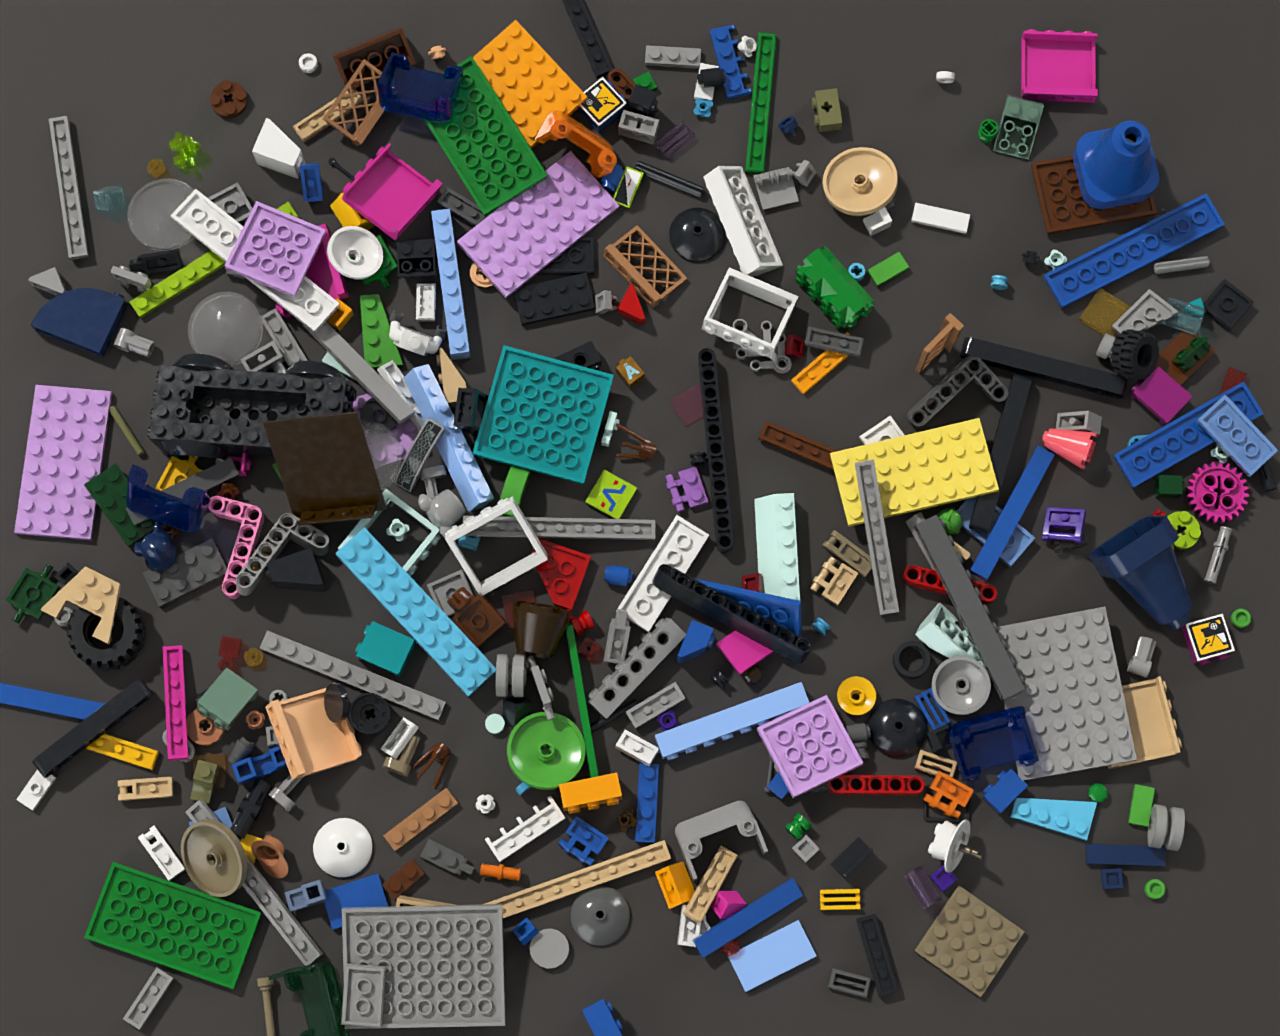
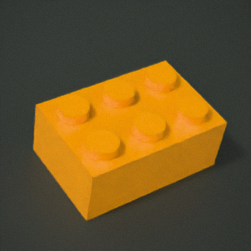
(590, 793)

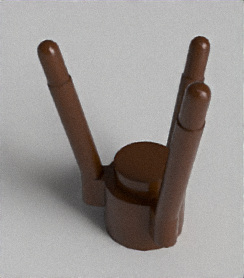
(644, 449)
(439, 753)

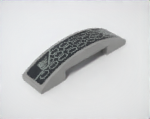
(418, 454)

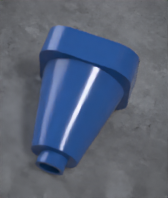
(1113, 169)

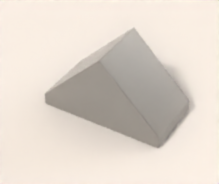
(48, 281)

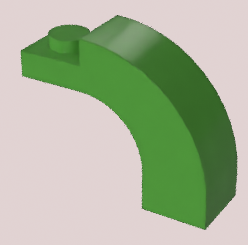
(515, 486)

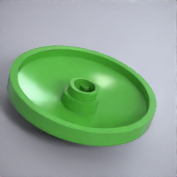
(545, 751)

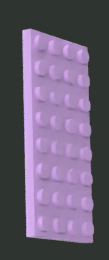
(538, 225)
(60, 457)

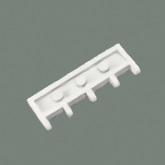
(526, 831)

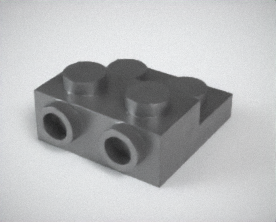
(233, 202)

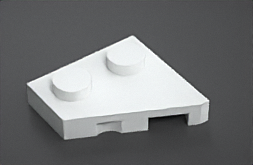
(690, 929)

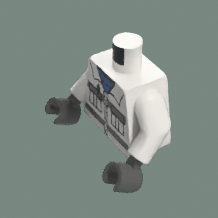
(414, 340)

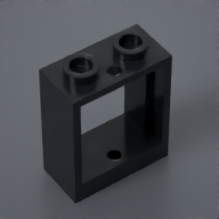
(466, 418)

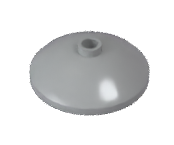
(958, 699)

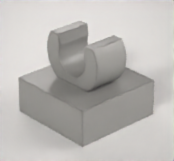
(804, 173)
(604, 302)

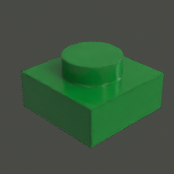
(646, 81)

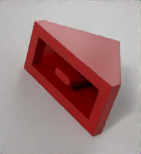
(631, 307)

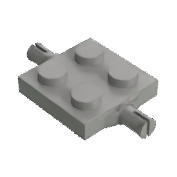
(540, 681)

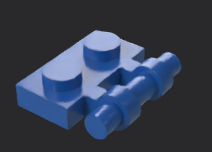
(587, 836)

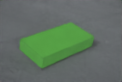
(888, 269)
(1141, 805)

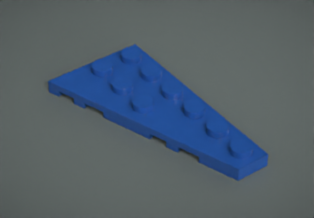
(775, 608)

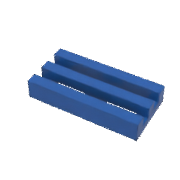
(924, 695)

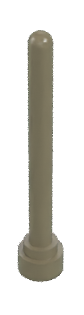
(265, 985)

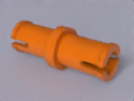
(500, 872)

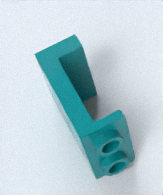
(385, 648)

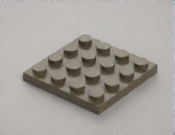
(969, 941)

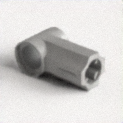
(129, 341)
(1141, 660)

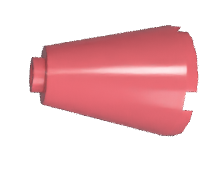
(1071, 445)

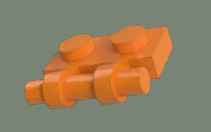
(950, 788)

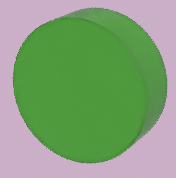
(1240, 618)
(1154, 889)

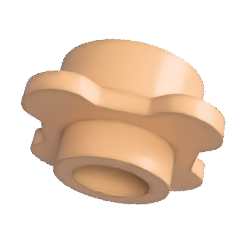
(437, 52)

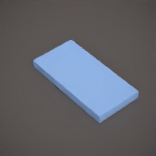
(772, 956)

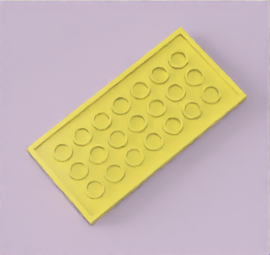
(919, 470)

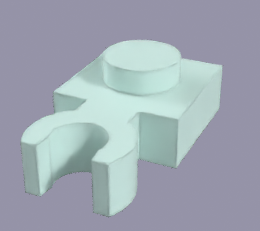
(609, 428)

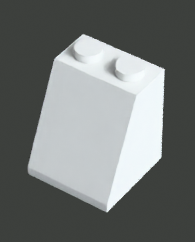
(277, 151)

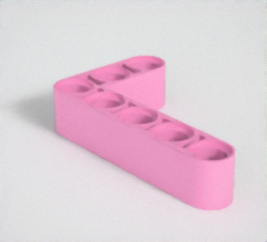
(241, 542)

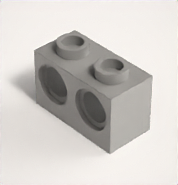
(638, 127)

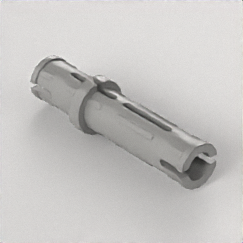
(1220, 548)

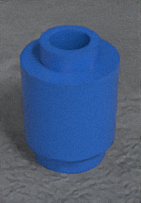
(611, 181)
(618, 575)

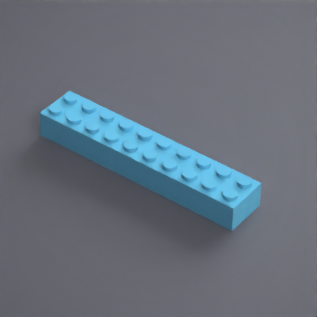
(416, 612)

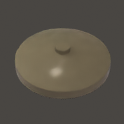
(213, 858)

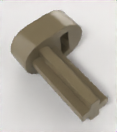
(402, 765)

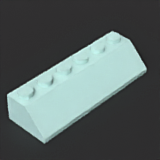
(777, 545)

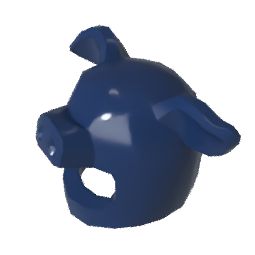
(157, 549)

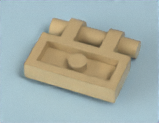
(839, 583)

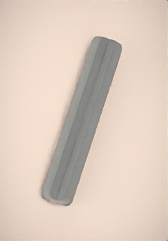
(1180, 265)

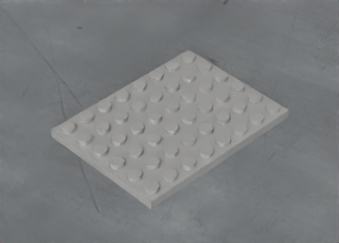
(1070, 692)
(438, 962)

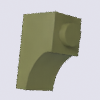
(204, 781)

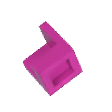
(727, 903)

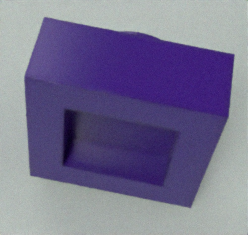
(942, 878)

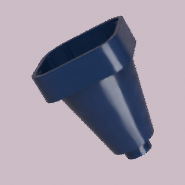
(1147, 569)

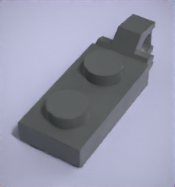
(446, 858)

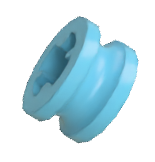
(859, 267)
(999, 282)

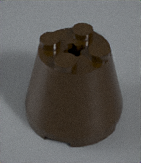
(538, 627)

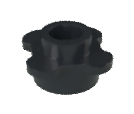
(1030, 257)

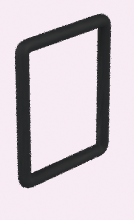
(944, 819)

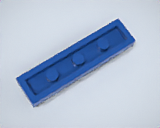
(647, 803)

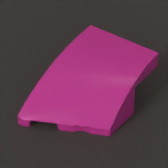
(742, 651)

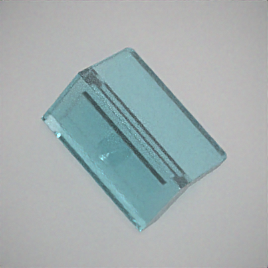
(1189, 316)

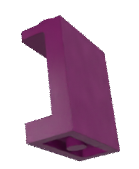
(1161, 395)

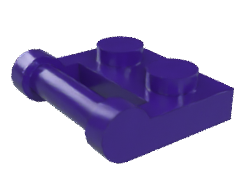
(1065, 519)

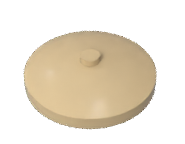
(860, 181)

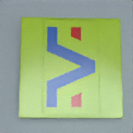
(611, 495)

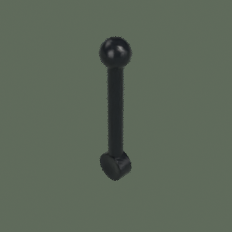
(332, 162)

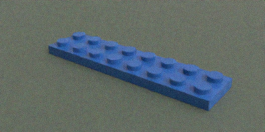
(1178, 439)

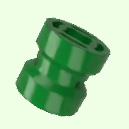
(987, 135)
(798, 826)

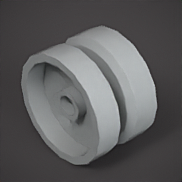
(510, 675)
(1166, 827)

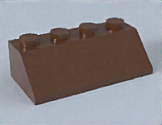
(375, 51)

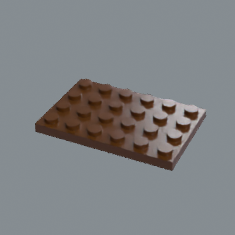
(1063, 203)

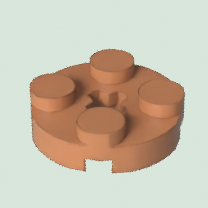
(197, 733)

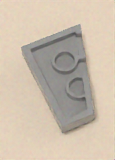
(1145, 314)

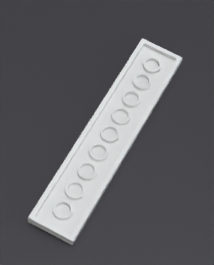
(220, 233)

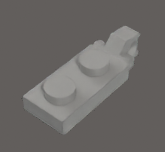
(617, 638)

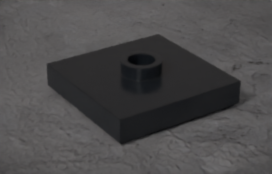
(1227, 304)

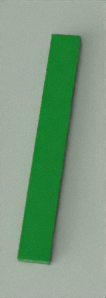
(760, 103)
(581, 701)

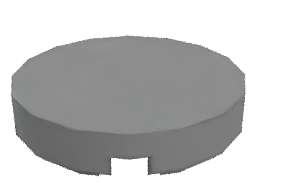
(549, 948)

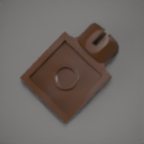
(474, 615)

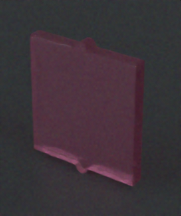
(689, 405)

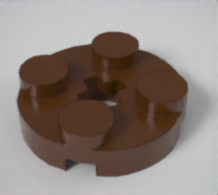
(229, 109)

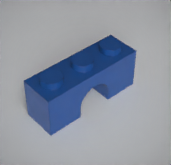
(258, 767)

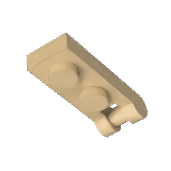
(146, 788)

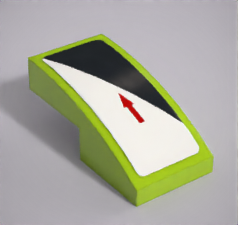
(628, 186)

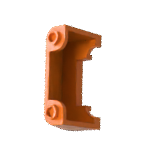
(560, 126)

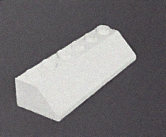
(742, 220)

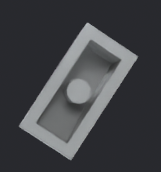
(1079, 421)

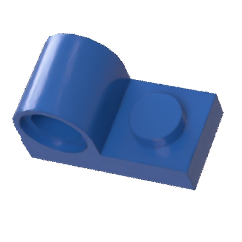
(311, 182)

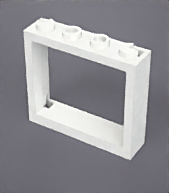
(758, 289)
(510, 572)

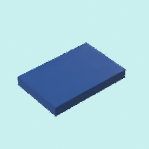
(359, 893)

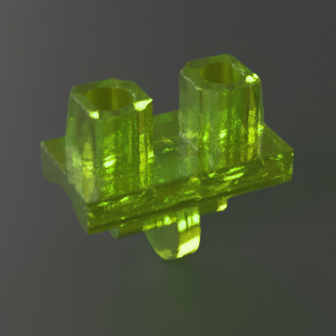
(187, 148)

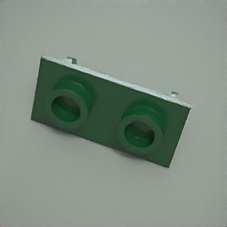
(1198, 347)

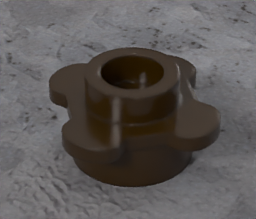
(631, 820)

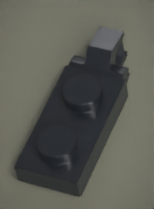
(157, 262)

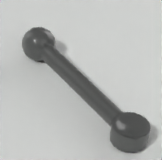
(769, 774)

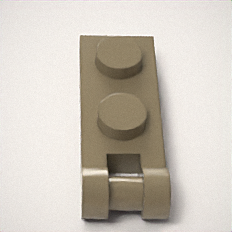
(849, 553)

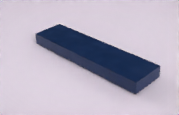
(1125, 855)

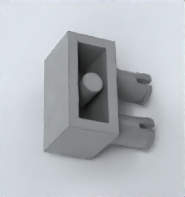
(265, 359)

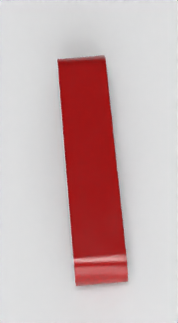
(920, 582)
(884, 780)

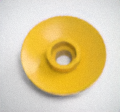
(858, 686)

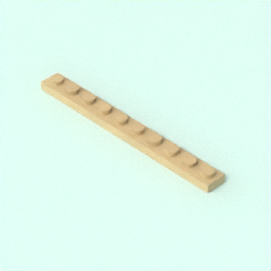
(583, 879)

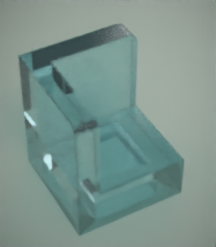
(109, 198)

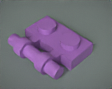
(692, 487)

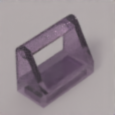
(922, 887)

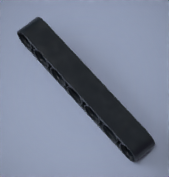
(92, 728)

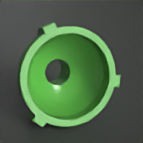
(952, 520)

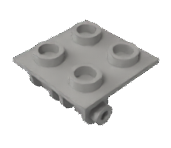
(776, 188)

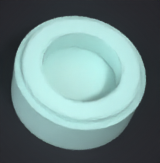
(495, 723)

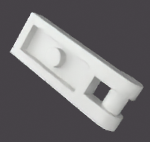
(162, 853)

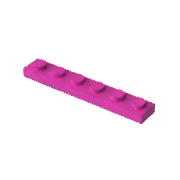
(175, 703)

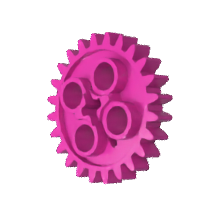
(1234, 495)

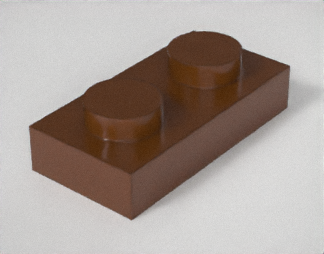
(403, 879)

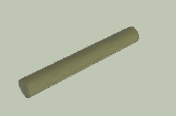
(126, 430)

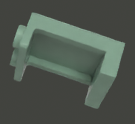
(226, 699)

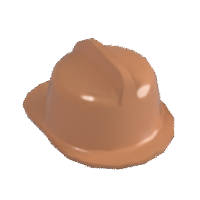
(270, 856)

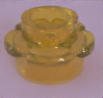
(156, 163)
(258, 657)

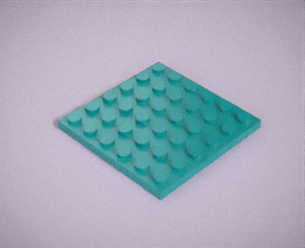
(543, 414)

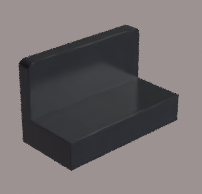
(851, 857)

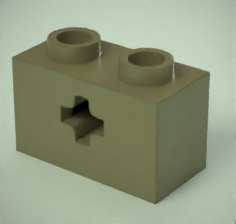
(828, 100)

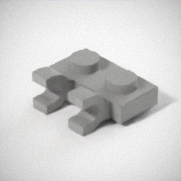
(126, 277)

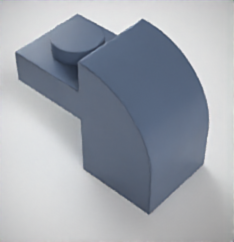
(305, 896)

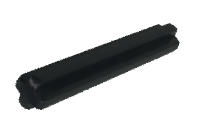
(670, 179)

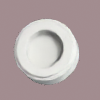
(308, 63)
(945, 77)

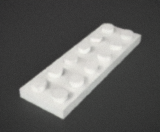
(678, 549)

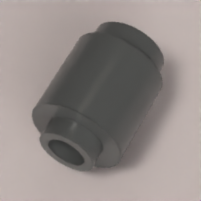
(858, 732)

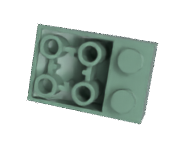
(1018, 127)

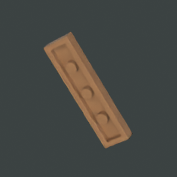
(420, 819)

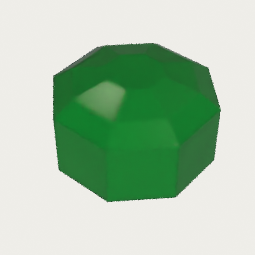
(1097, 793)

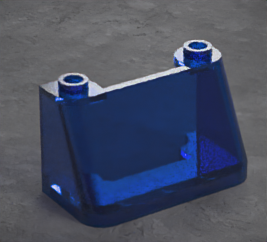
(418, 91)
(165, 508)
(992, 741)

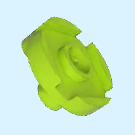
(1191, 526)

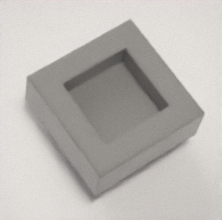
(805, 848)

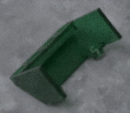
(319, 997)

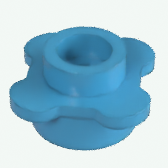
(703, 112)

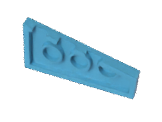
(1062, 816)

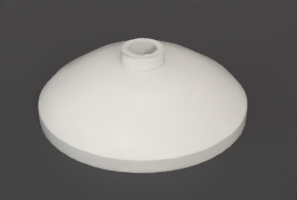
(361, 246)
(354, 855)

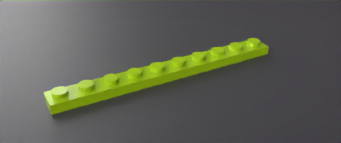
(184, 278)

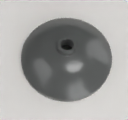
(603, 930)

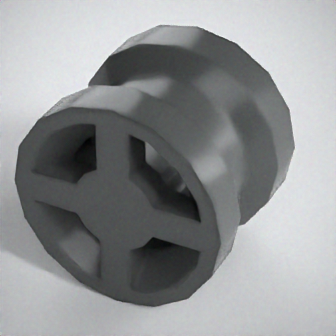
(861, 749)

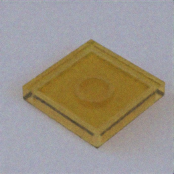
(1103, 312)

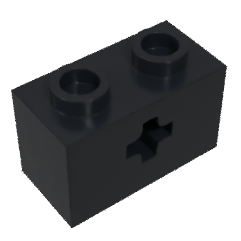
(643, 102)

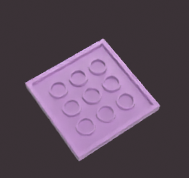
(275, 249)
(809, 746)

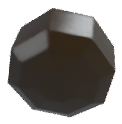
(753, 674)

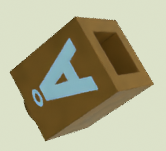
(629, 372)

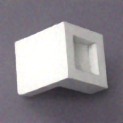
(878, 222)

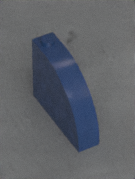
(82, 318)

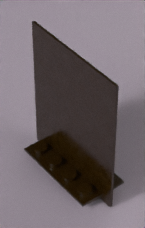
(326, 467)

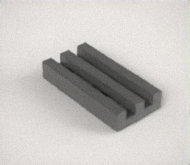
(853, 992)

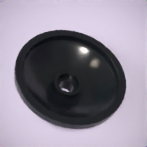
(693, 245)
(896, 741)

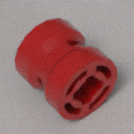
(581, 623)

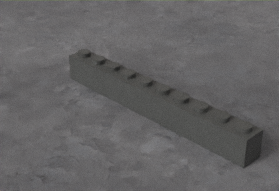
(969, 607)

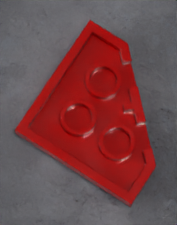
(562, 573)

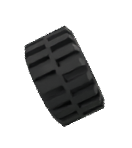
(1134, 354)

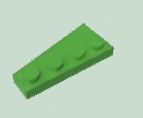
(375, 327)

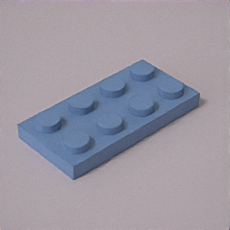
(1237, 435)
(1015, 546)

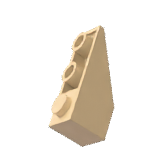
(449, 378)

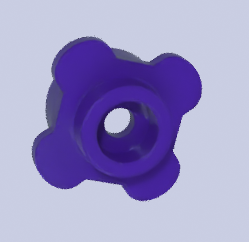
(667, 716)

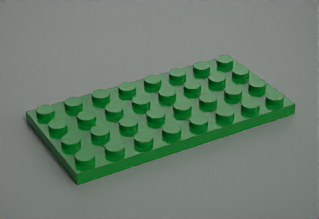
(486, 144)
(173, 925)

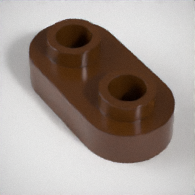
(622, 86)

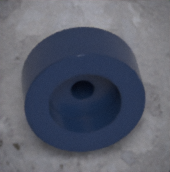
(788, 125)

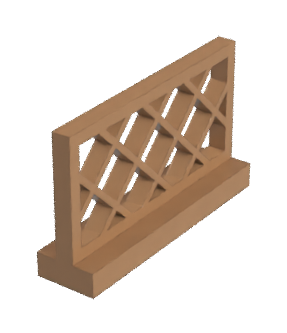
(371, 115)
(631, 274)
(946, 338)

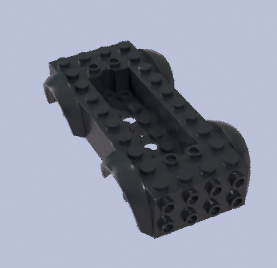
(202, 390)

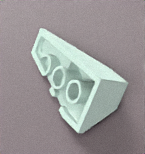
(944, 636)

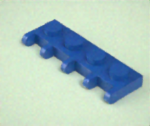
(728, 61)

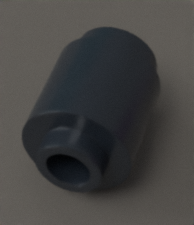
(711, 77)

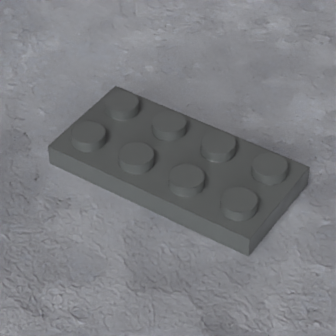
(189, 572)

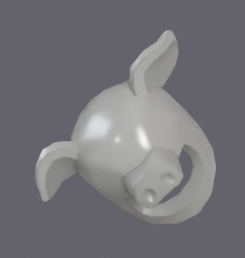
(442, 510)

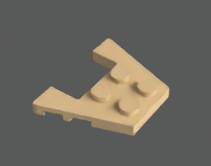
(93, 593)

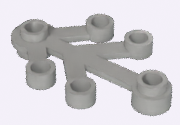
(776, 359)

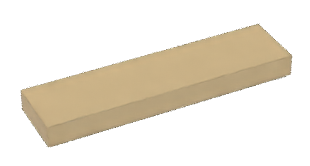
(315, 124)
(710, 884)

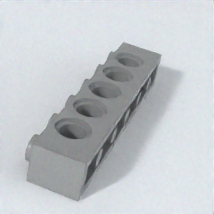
(673, 636)

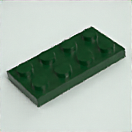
(110, 494)

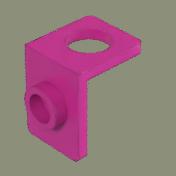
(245, 462)

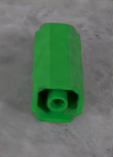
(834, 287)

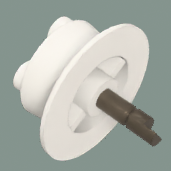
(951, 844)

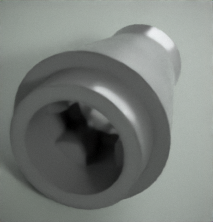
(241, 749)

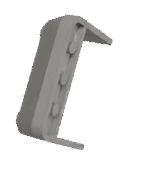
(690, 831)

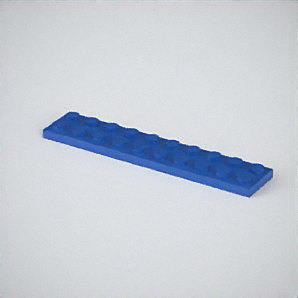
(1133, 250)

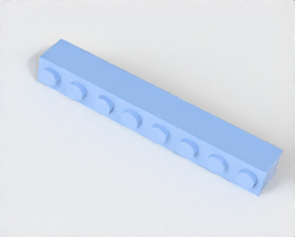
(450, 284)
(452, 442)
(730, 721)

